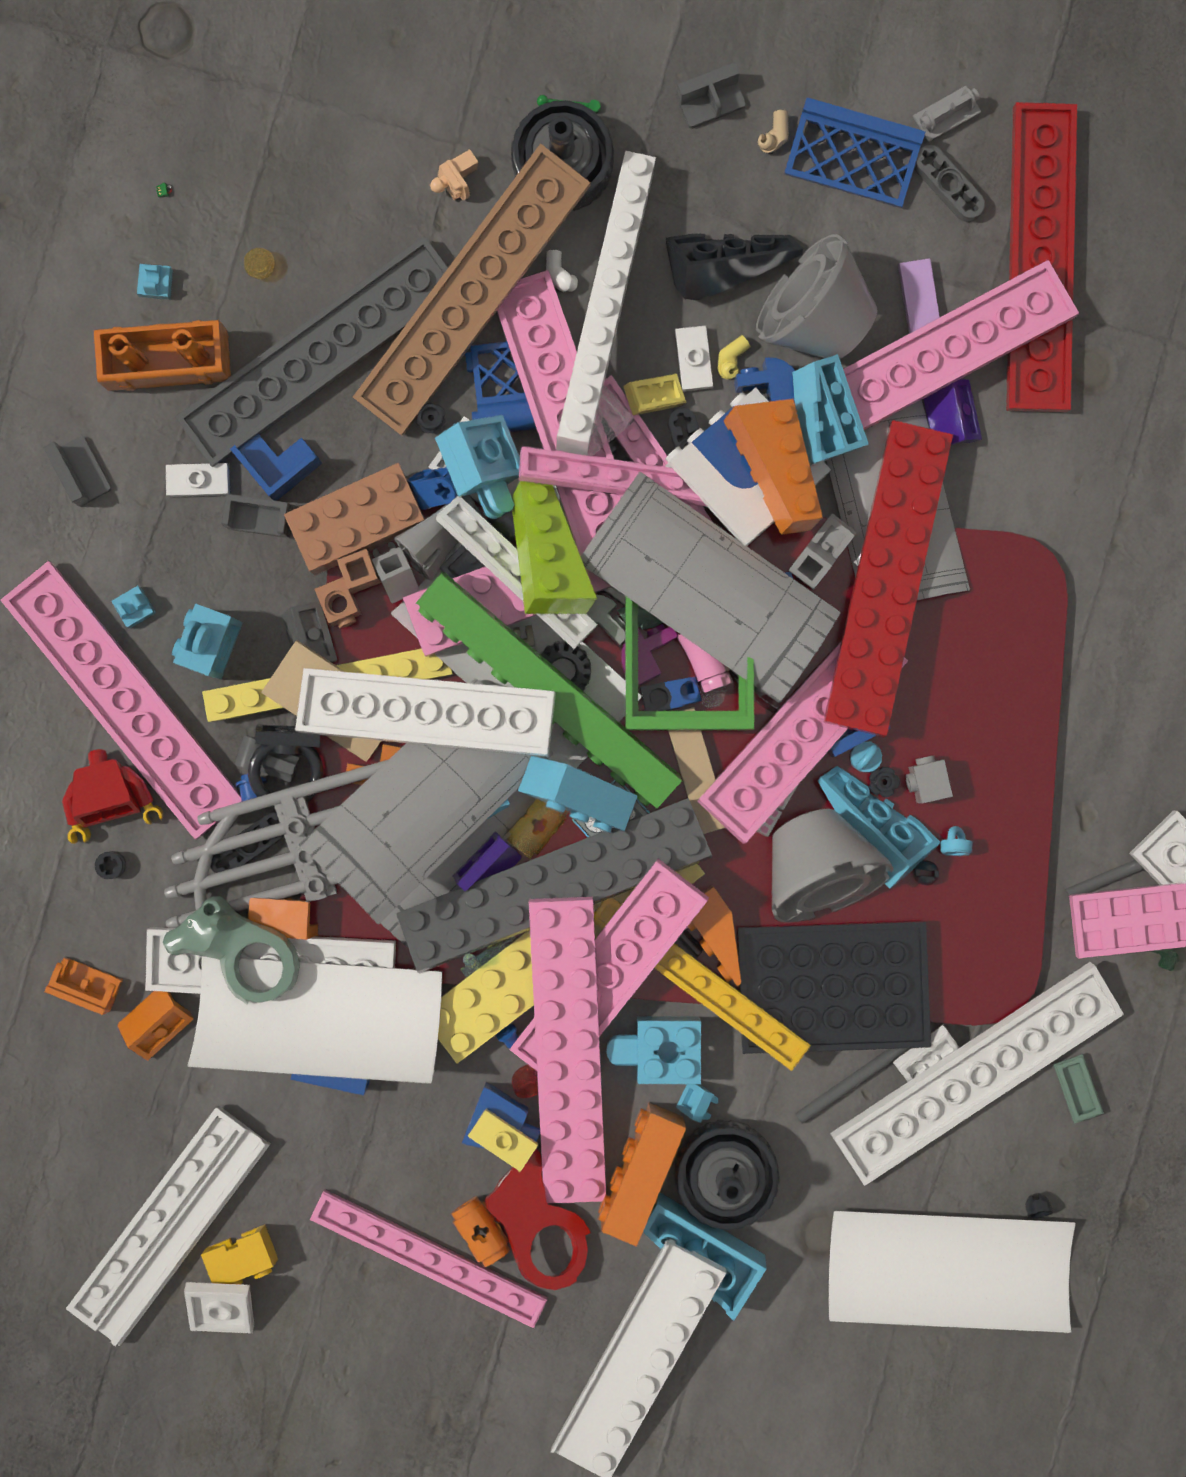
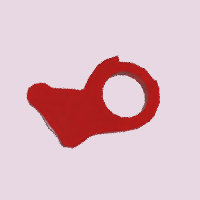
(523, 1210)

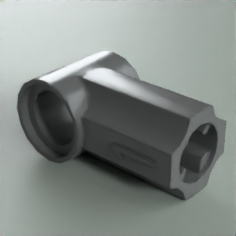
(277, 765)

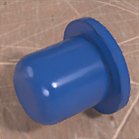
(508, 1035)

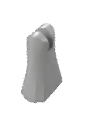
(429, 543)

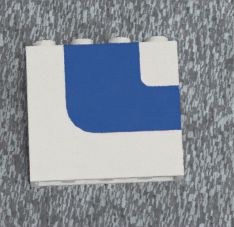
(723, 476)

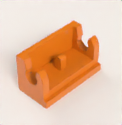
(84, 986)

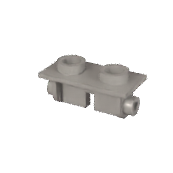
(948, 112)

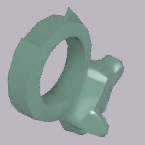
(223, 935)

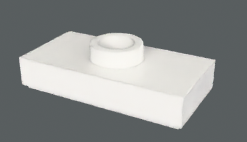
(694, 358)
(197, 480)
(920, 1059)

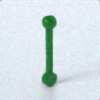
(593, 104)

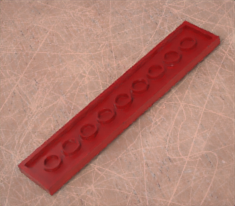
(1043, 231)
(888, 579)

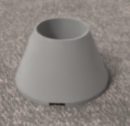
(821, 305)
(822, 865)

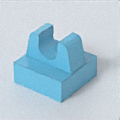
(154, 281)
(133, 607)
(696, 1101)

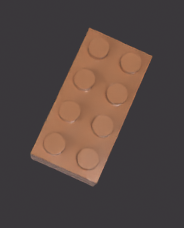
(354, 518)

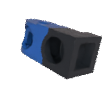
(670, 694)

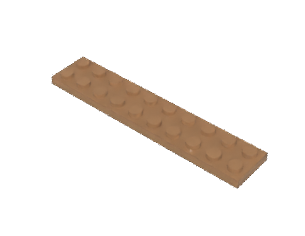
(472, 289)

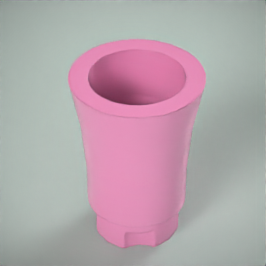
(706, 668)

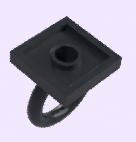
(283, 740)

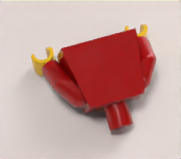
(103, 794)

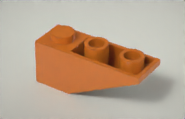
(717, 929)

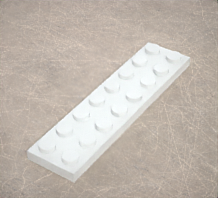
(426, 712)
(183, 971)

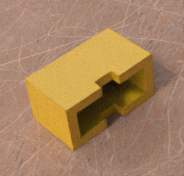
(246, 1257)

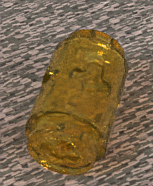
(533, 843)

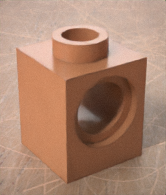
(326, 596)

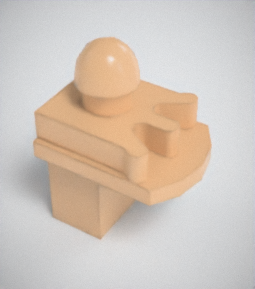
(452, 174)

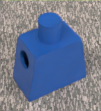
(505, 1108)

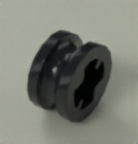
(117, 871)

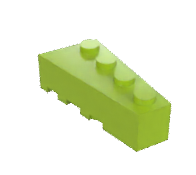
(547, 554)

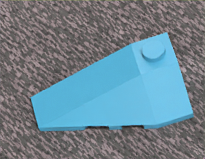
(898, 838)

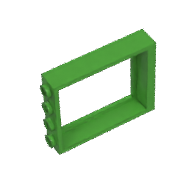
(679, 720)

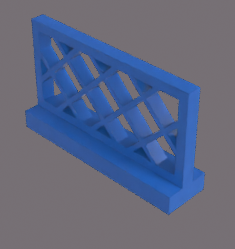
(863, 126)

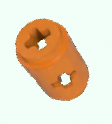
(485, 1249)

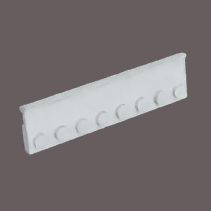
(168, 1226)
(638, 1359)

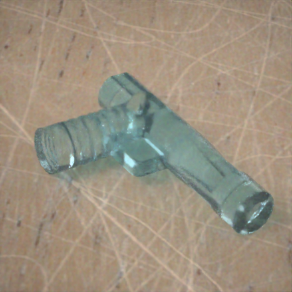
(472, 962)

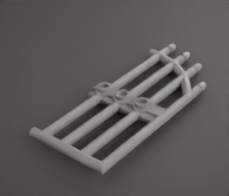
(295, 824)

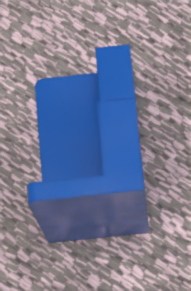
(275, 473)

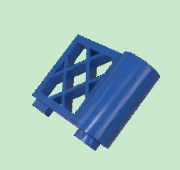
(512, 406)

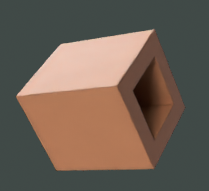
(358, 571)

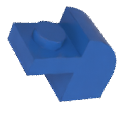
(775, 378)

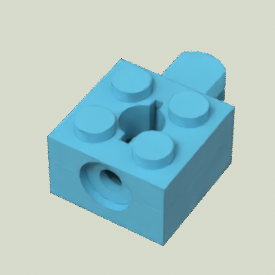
(482, 461)
(206, 641)
(663, 1050)

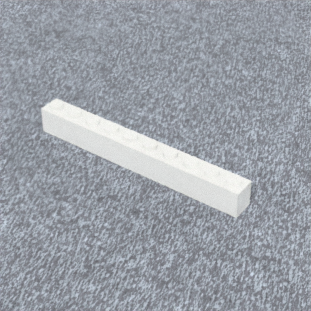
(605, 304)

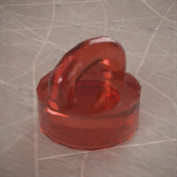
(525, 1082)

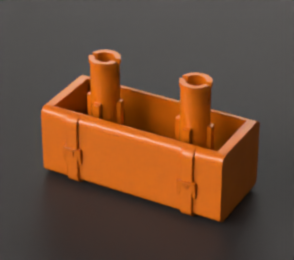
(162, 355)

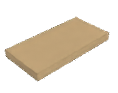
(285, 690)

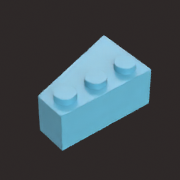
(826, 410)
(578, 793)

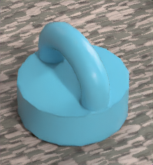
(866, 757)
(955, 846)

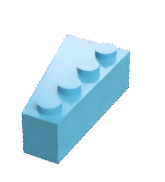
(742, 1262)

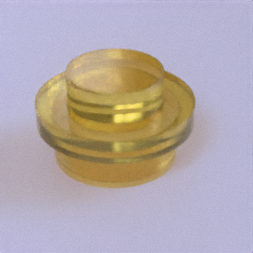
(259, 263)

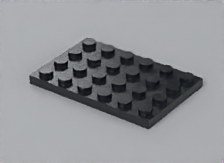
(840, 983)

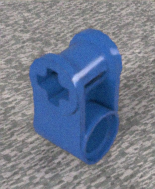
(432, 487)

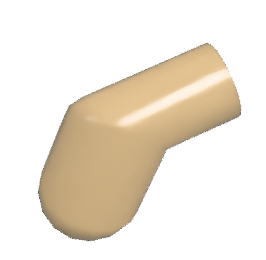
(778, 135)

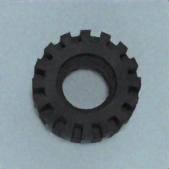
(576, 656)

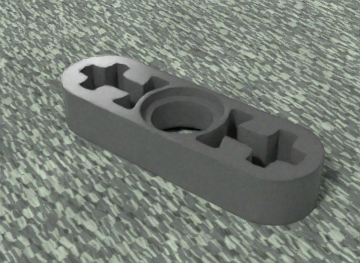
(970, 194)

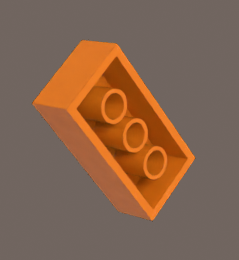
(642, 1173)

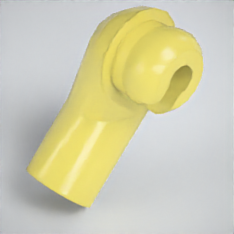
(729, 357)

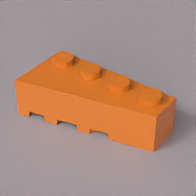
(778, 461)

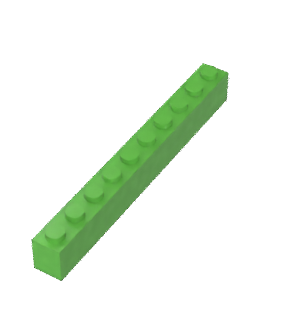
(525, 668)

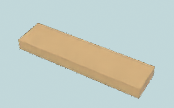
(695, 772)

